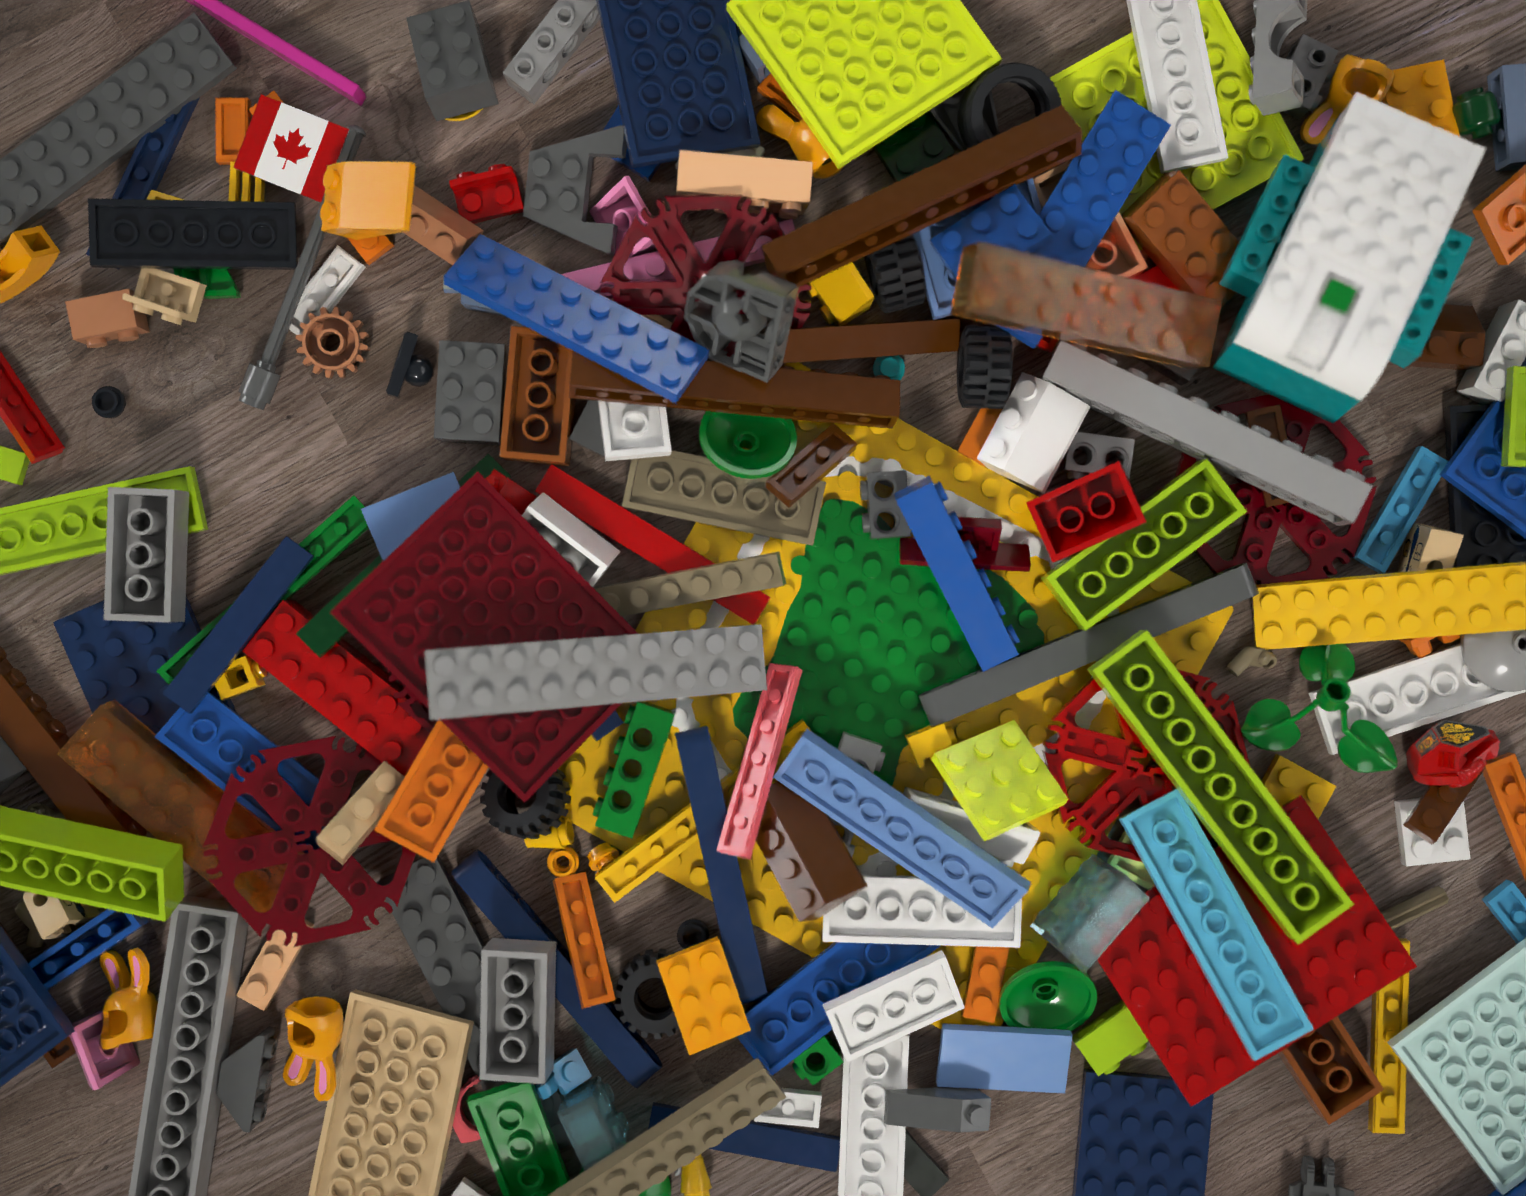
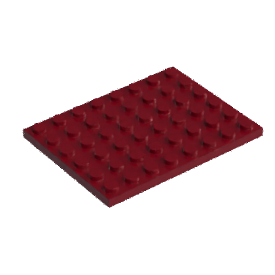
(483, 580)

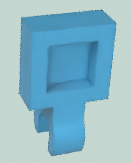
(567, 1075)

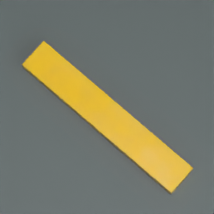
(1387, 1020)

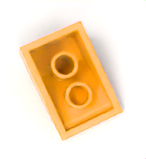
(367, 198)

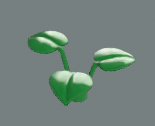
(1273, 729)

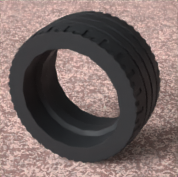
(1032, 80)

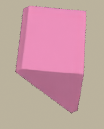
(620, 208)
(97, 1063)

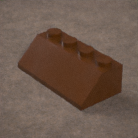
(1454, 341)
(806, 855)

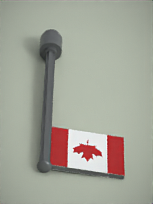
(293, 153)

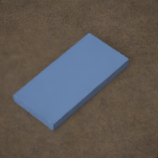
(1003, 1058)

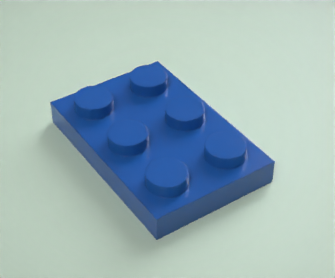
(1002, 221)

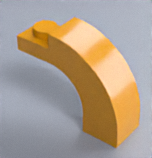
(25, 260)

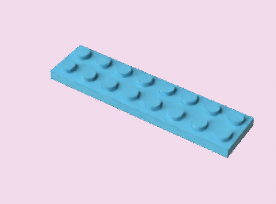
(1216, 924)

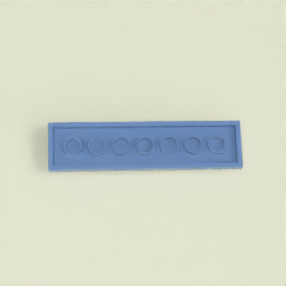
(901, 829)

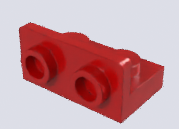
(487, 193)

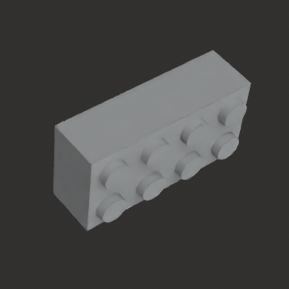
(146, 555)
(517, 1010)

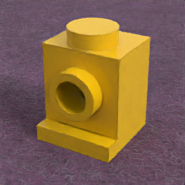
(231, 684)
(928, 741)

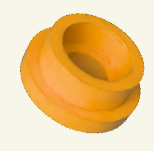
(602, 856)
(561, 871)

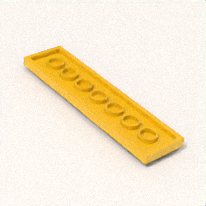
(1390, 606)

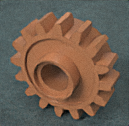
(315, 338)

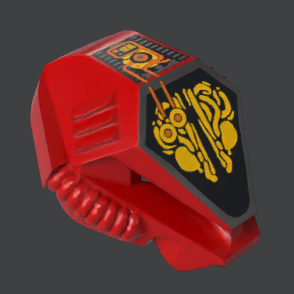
(1440, 752)

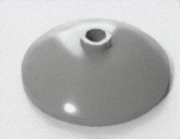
(1496, 659)

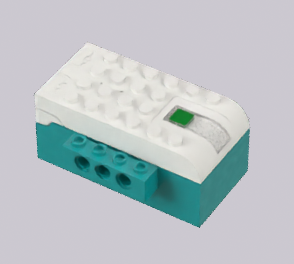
(1348, 259)

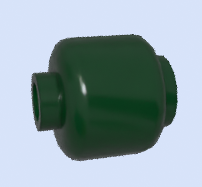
(1476, 113)

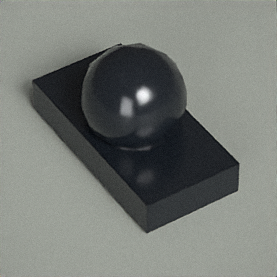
(413, 369)

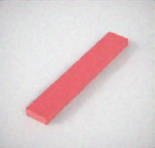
(759, 761)

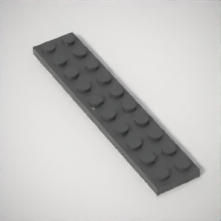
(108, 122)
(450, 958)

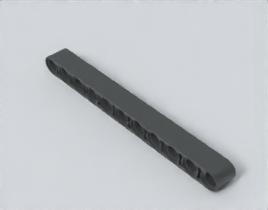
(1088, 646)

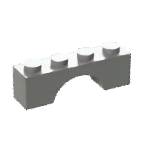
(1276, 80)

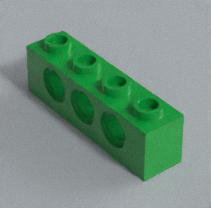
(625, 819)

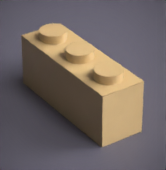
(360, 814)

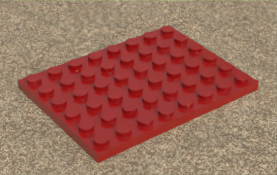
(1326, 971)

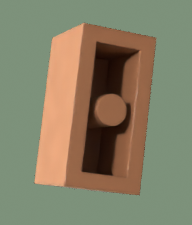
(105, 318)

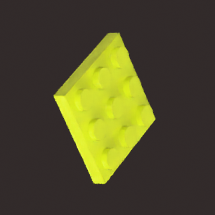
(999, 780)

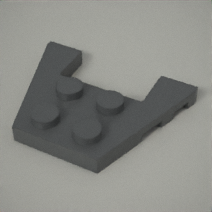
(561, 186)

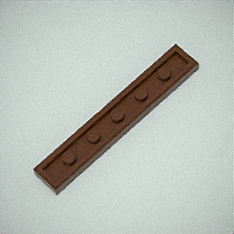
(872, 340)

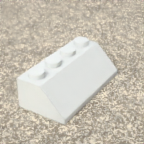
(1007, 847)

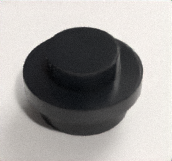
(108, 402)
(692, 932)

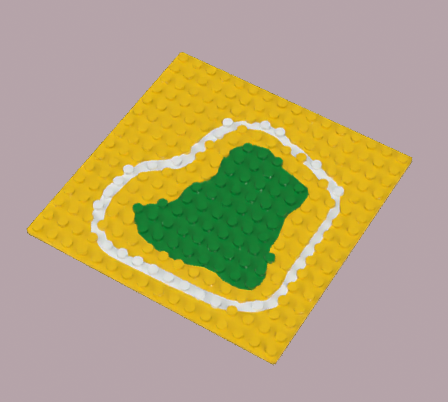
(867, 650)

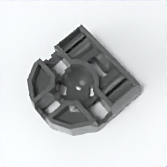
(717, 322)

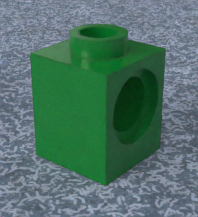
(815, 1072)

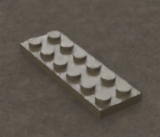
(699, 492)

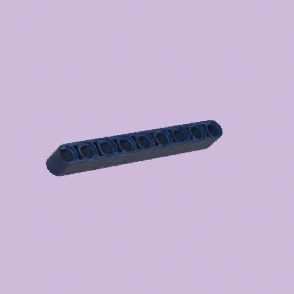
(721, 869)
(518, 921)

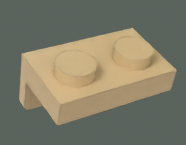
(167, 293)

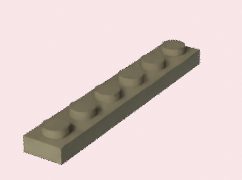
(695, 584)

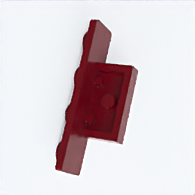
(985, 539)

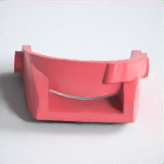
(464, 1129)

